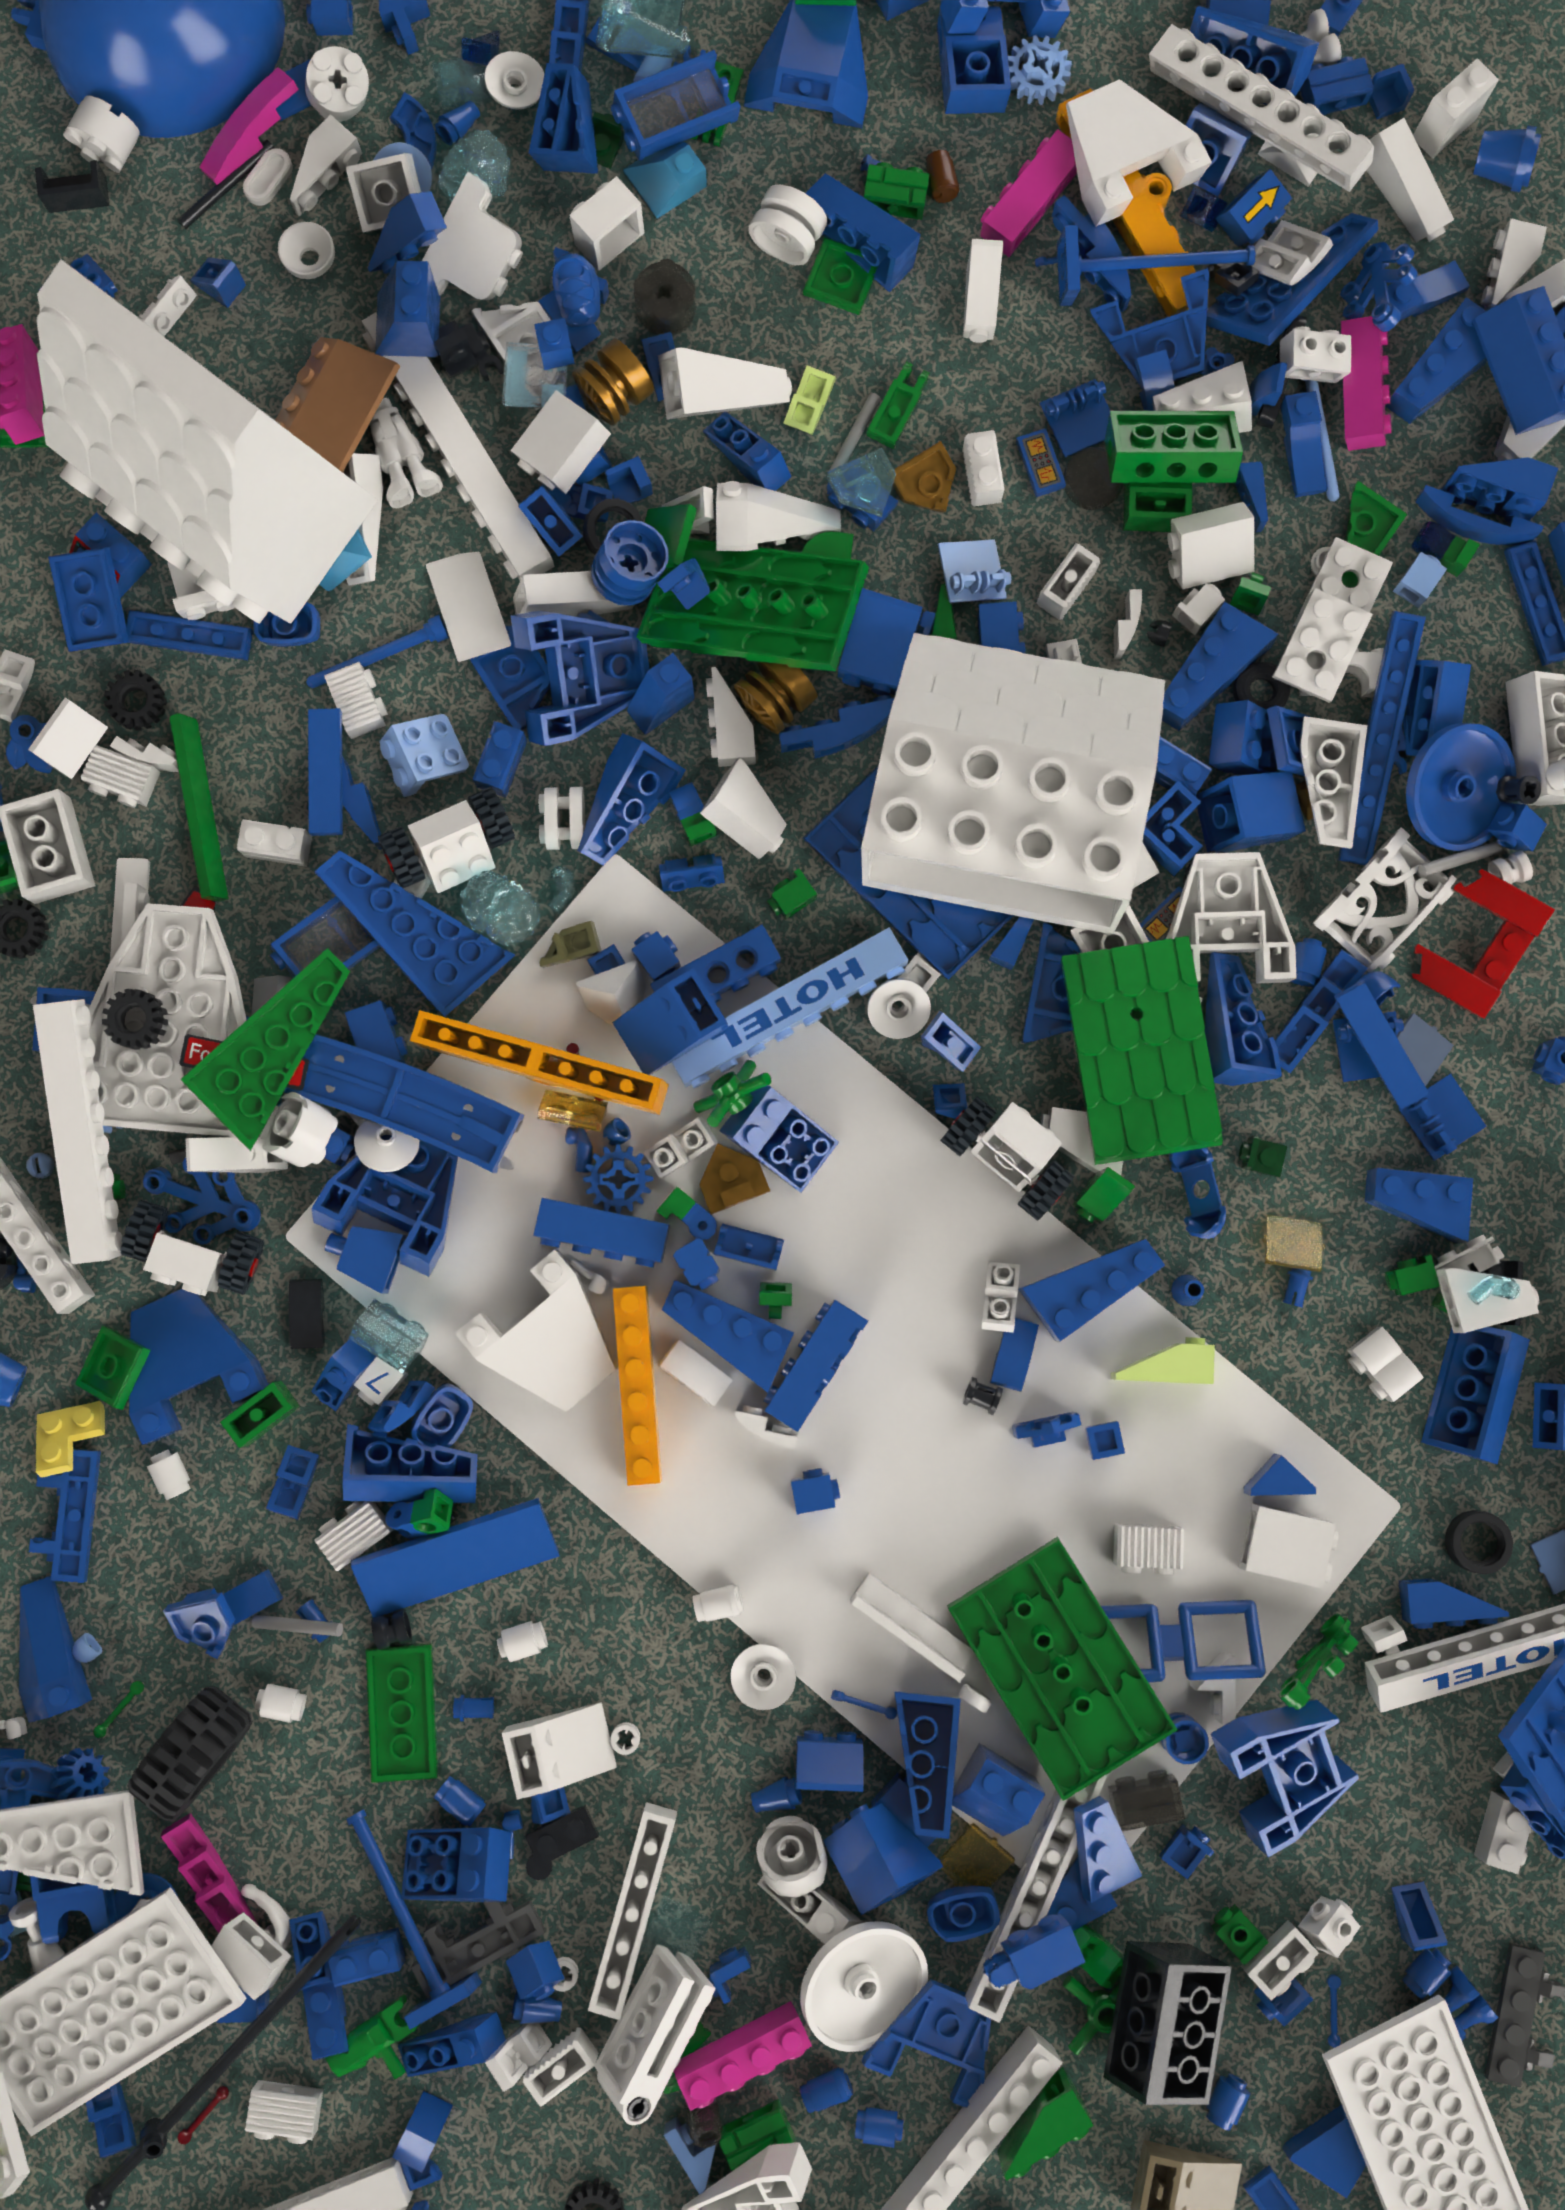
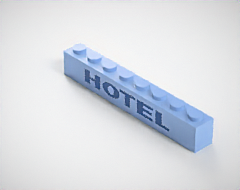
(795, 1004)

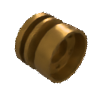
(617, 379)
(770, 695)

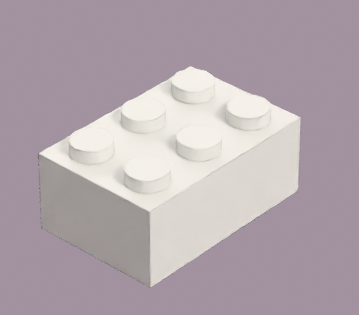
(46, 846)

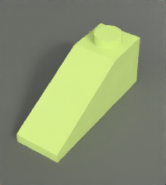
(1176, 1364)

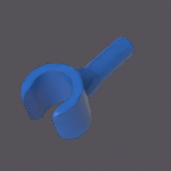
(23, 1281)
(511, 1822)

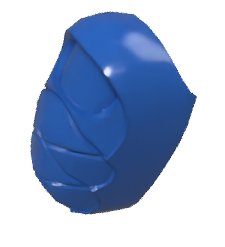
(576, 290)
(280, 633)
(442, 1417)
(963, 1912)

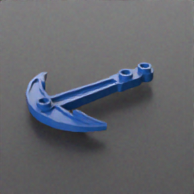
(17, 1794)

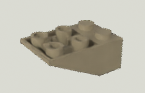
(1184, 2180)

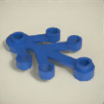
(1374, 262)
(207, 1202)

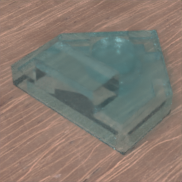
(864, 482)

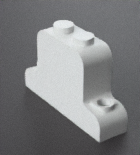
(475, 246)

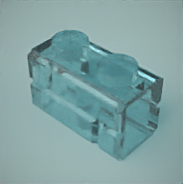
(389, 1335)

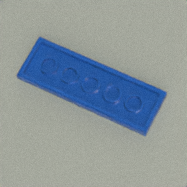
(455, 1558)

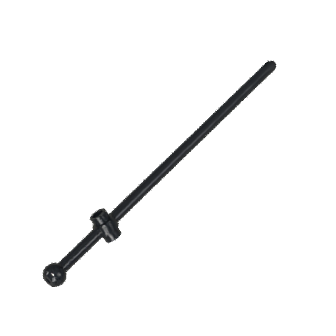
(155, 2131)

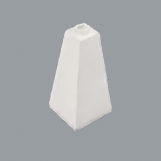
(712, 383)

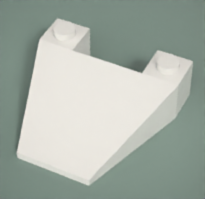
(1120, 133)
(1235, 910)
(552, 1349)
(765, 2182)

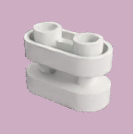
(550, 805)

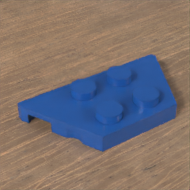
(515, 679)
(1048, 1002)

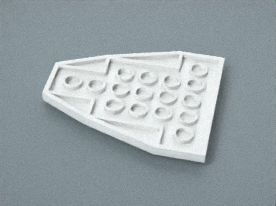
(188, 967)

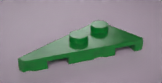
(1370, 524)

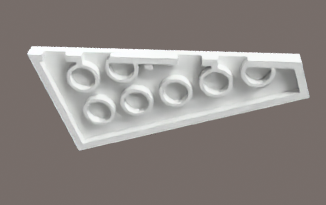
(75, 1841)

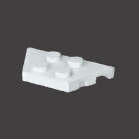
(510, 325)

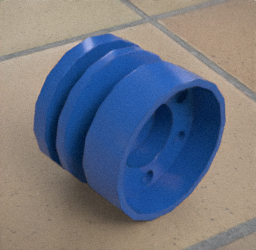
(629, 562)

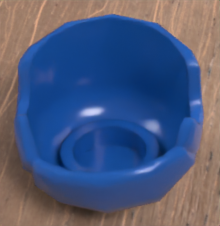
(1379, 985)

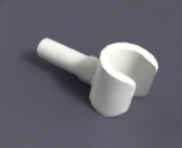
(598, 1283)
(14, 1727)

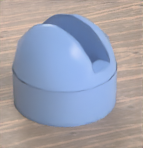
(45, 1164)
(83, 1652)

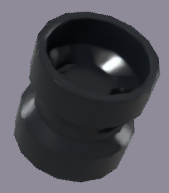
(391, 1629)

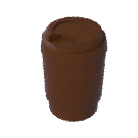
(942, 176)

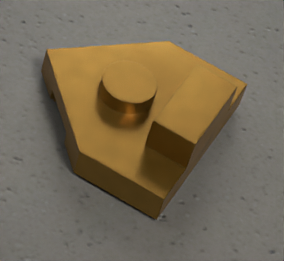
(926, 479)
(731, 1179)

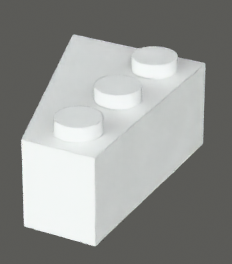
(1217, 391)

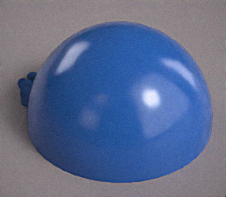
(159, 61)

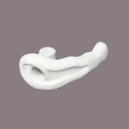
(280, 1926)

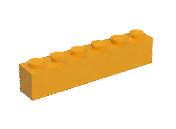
(637, 1385)

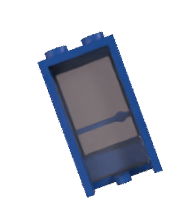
(673, 105)
(325, 928)

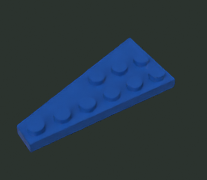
(1271, 305)

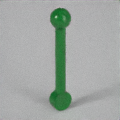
(136, 1688)

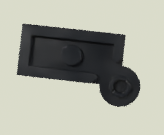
(558, 1839)

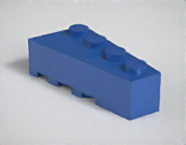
(403, 1470)

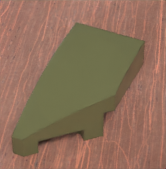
(572, 944)

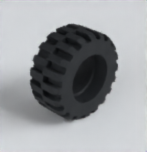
(189, 1753)

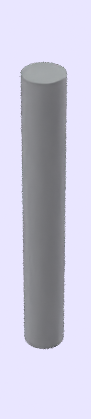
(856, 430)
(1459, 859)
(297, 1625)

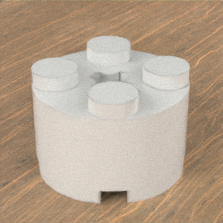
(340, 65)
(102, 133)
(298, 1130)
(792, 1875)

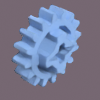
(1038, 69)

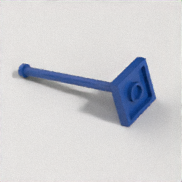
(1072, 265)
(441, 1994)

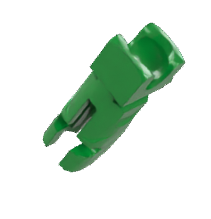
(374, 2039)

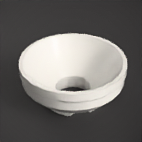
(302, 238)

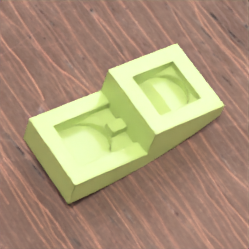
(809, 400)

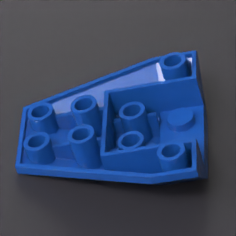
(813, 64)

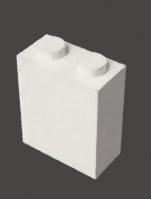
(1455, 108)
(560, 443)
(1212, 545)
(1288, 1546)

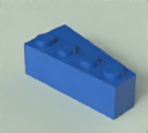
(868, 228)
(1443, 366)
(1215, 662)
(1082, 1292)
(736, 1335)
(815, 1364)
(929, 1749)

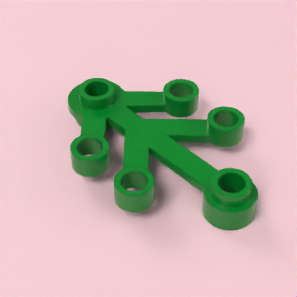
(1336, 1631)

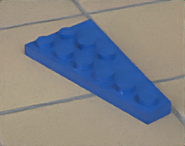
(425, 943)

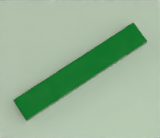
(199, 808)

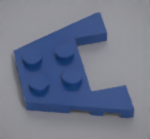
(1179, 334)
(943, 2027)

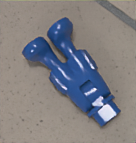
(1462, 1993)

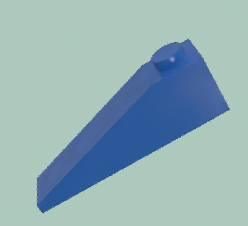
(1262, 49)
(628, 792)

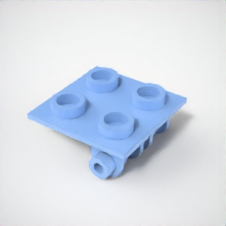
(973, 571)

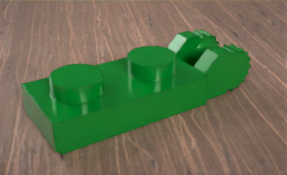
(897, 408)

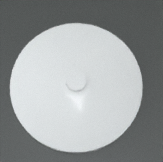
(861, 1984)

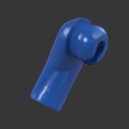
(584, 1147)

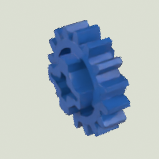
(618, 1194)

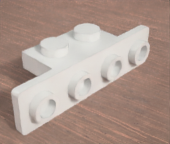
(129, 897)

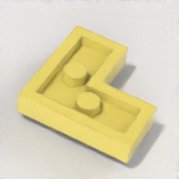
(60, 1429)

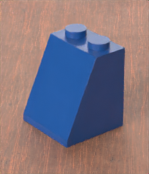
(408, 312)
(878, 642)
(1250, 811)
(997, 1792)
(878, 1856)

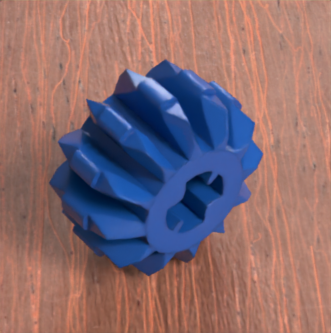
(79, 1774)

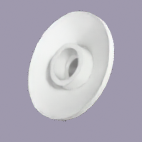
(518, 69)
(903, 1021)
(384, 1154)
(758, 1692)

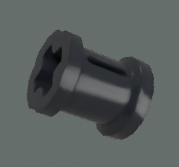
(1513, 789)
(982, 1396)

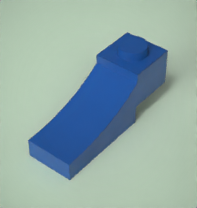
(1428, 290)
(1303, 443)

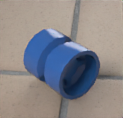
(1189, 1742)

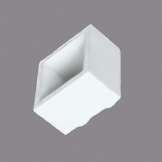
(607, 223)

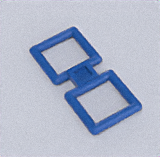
(1178, 1640)

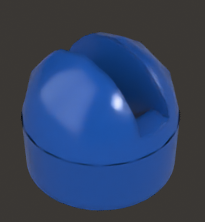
(617, 1132)

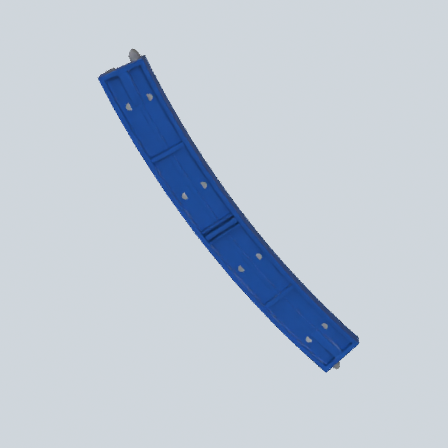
(389, 1095)

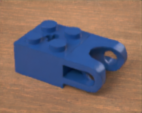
(975, 67)
(57, 1898)

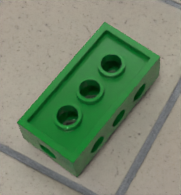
(1173, 447)

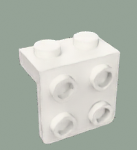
(192, 600)

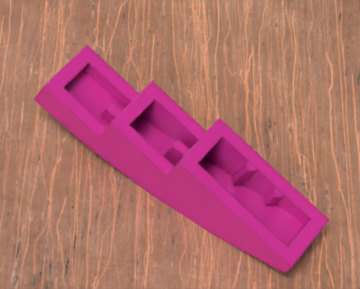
(240, 134)
(205, 1872)

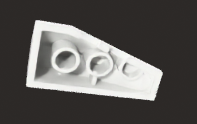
(760, 515)

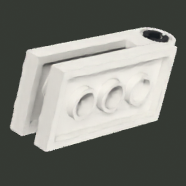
(652, 2033)

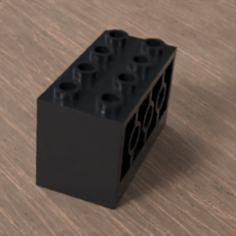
(1167, 2023)

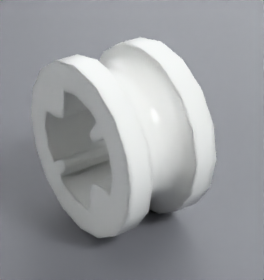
(635, 1739)
(568, 1982)

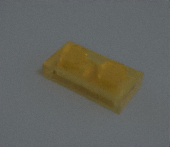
(572, 1110)

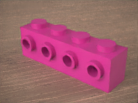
(1031, 194)
(20, 386)
(1364, 386)
(741, 2056)

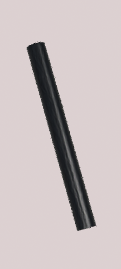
(222, 188)

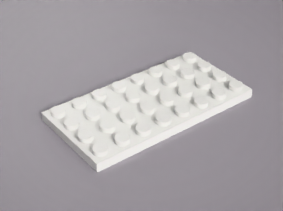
(109, 2009)
(1422, 2115)

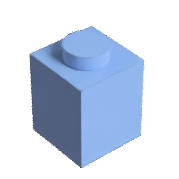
(1420, 579)

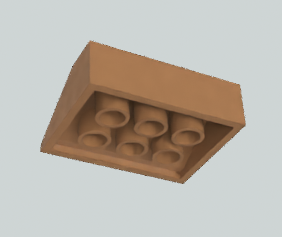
(336, 398)

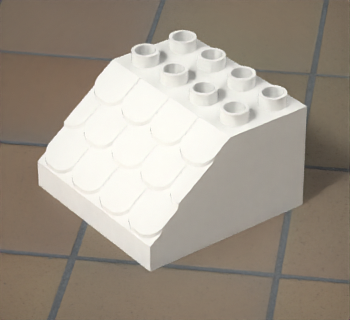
(187, 456)
(1014, 783)

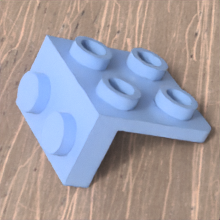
(422, 752)

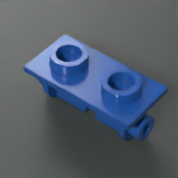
(678, 876)

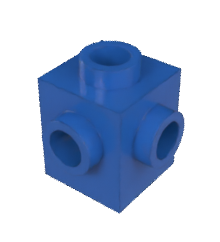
(1549, 1062)

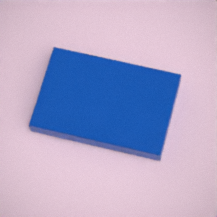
(88, 599)

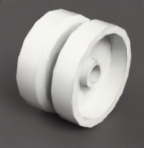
(788, 224)

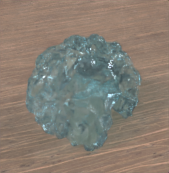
(482, 157)
(499, 908)

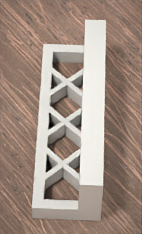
(912, 1626)

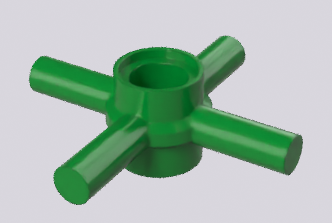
(732, 1093)
(1094, 2003)

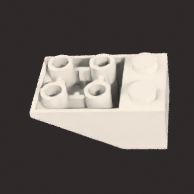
(558, 1750)

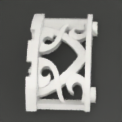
(1400, 857)

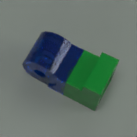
(1446, 547)

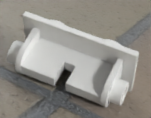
(170, 305)
(1478, 1253)

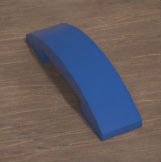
(1438, 506)

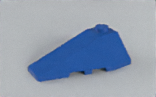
(1234, 1027)
(48, 1672)

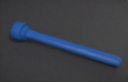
(432, 631)

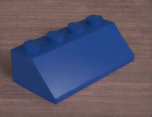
(1526, 358)
(1476, 1392)

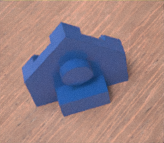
(1047, 1429)
(202, 1619)

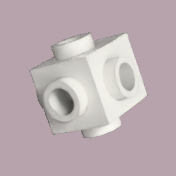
(1329, 1925)

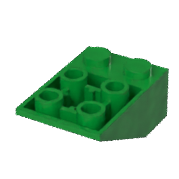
(1154, 505)
(1045, 2126)

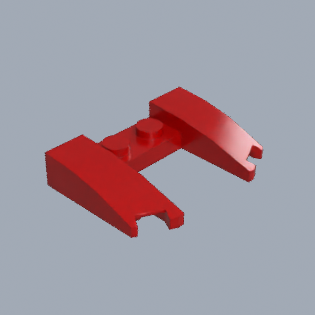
(1523, 920)

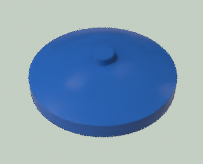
(1455, 785)

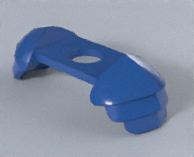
(1206, 1213)

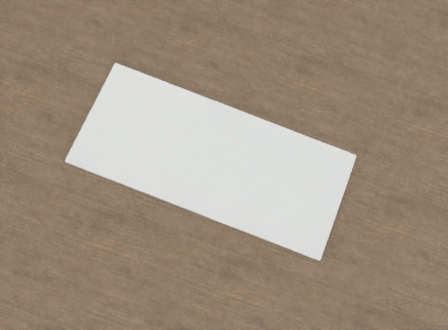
(925, 1484)

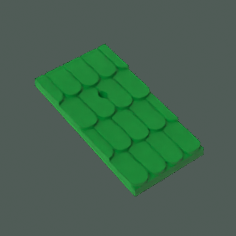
(761, 607)
(1147, 1077)
(1076, 1689)

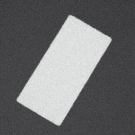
(468, 605)

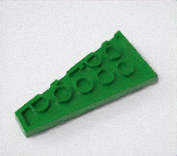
(256, 1062)

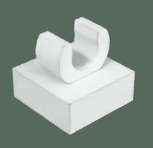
(1064, 650)
(1384, 1635)

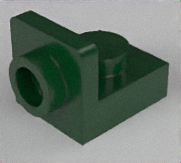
(607, 138)
(1262, 1156)

